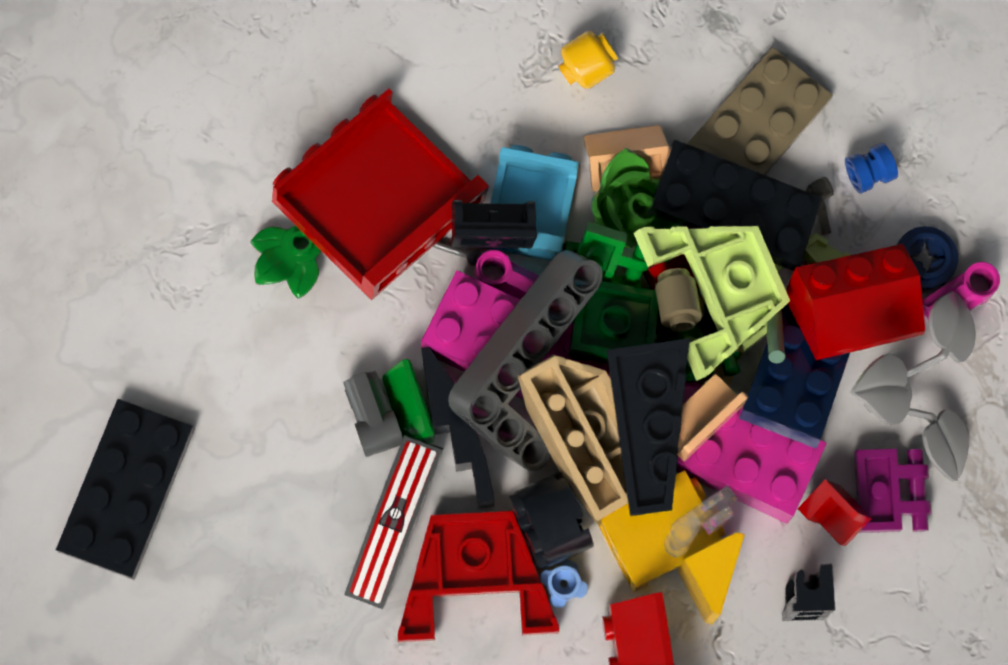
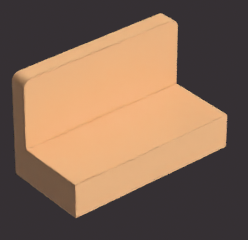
(645, 141)
(706, 414)

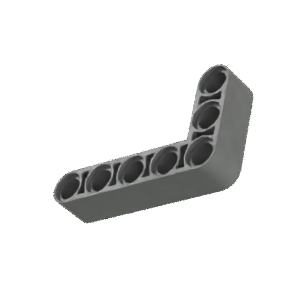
(508, 349)

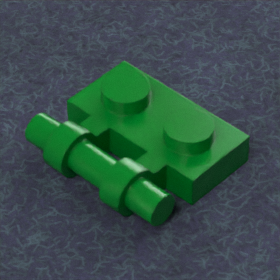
(608, 249)

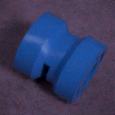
(870, 168)

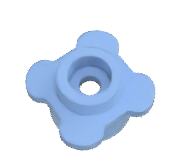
(566, 572)

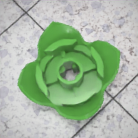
(623, 193)

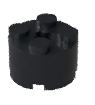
(551, 520)

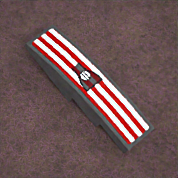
(393, 521)

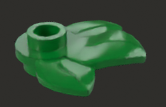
(283, 261)

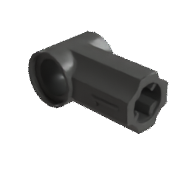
(375, 422)

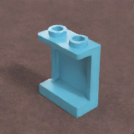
(542, 179)

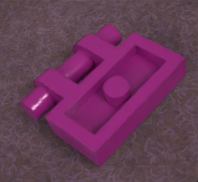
(879, 489)

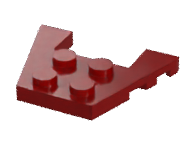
(474, 557)

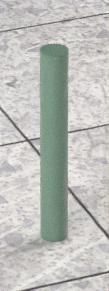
(775, 338)

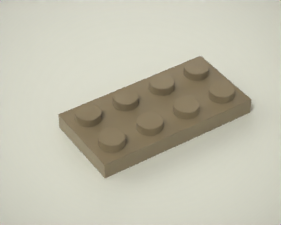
(763, 114)

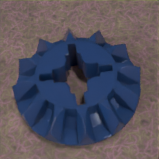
(937, 245)

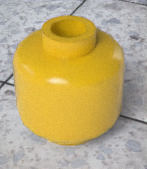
(588, 60)

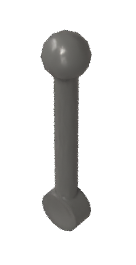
(471, 256)

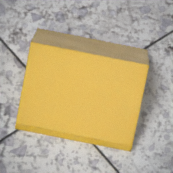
(709, 575)

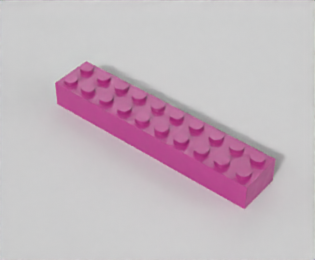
(754, 462)

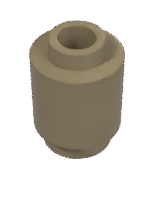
(678, 300)

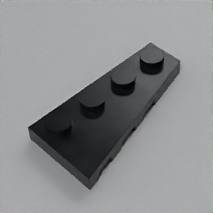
(648, 410)

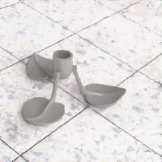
(888, 394)

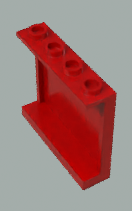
(374, 194)

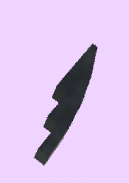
(465, 441)

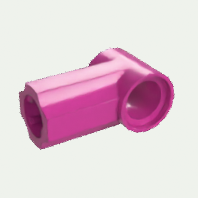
(515, 279)
(962, 286)

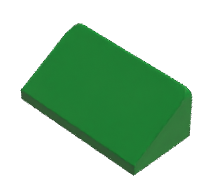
(408, 402)

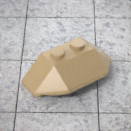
(579, 427)

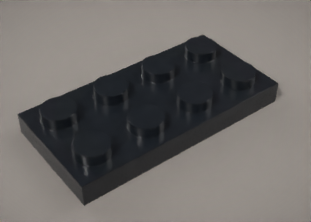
(710, 191)
(125, 489)

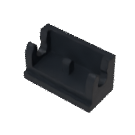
(493, 225)
(811, 599)

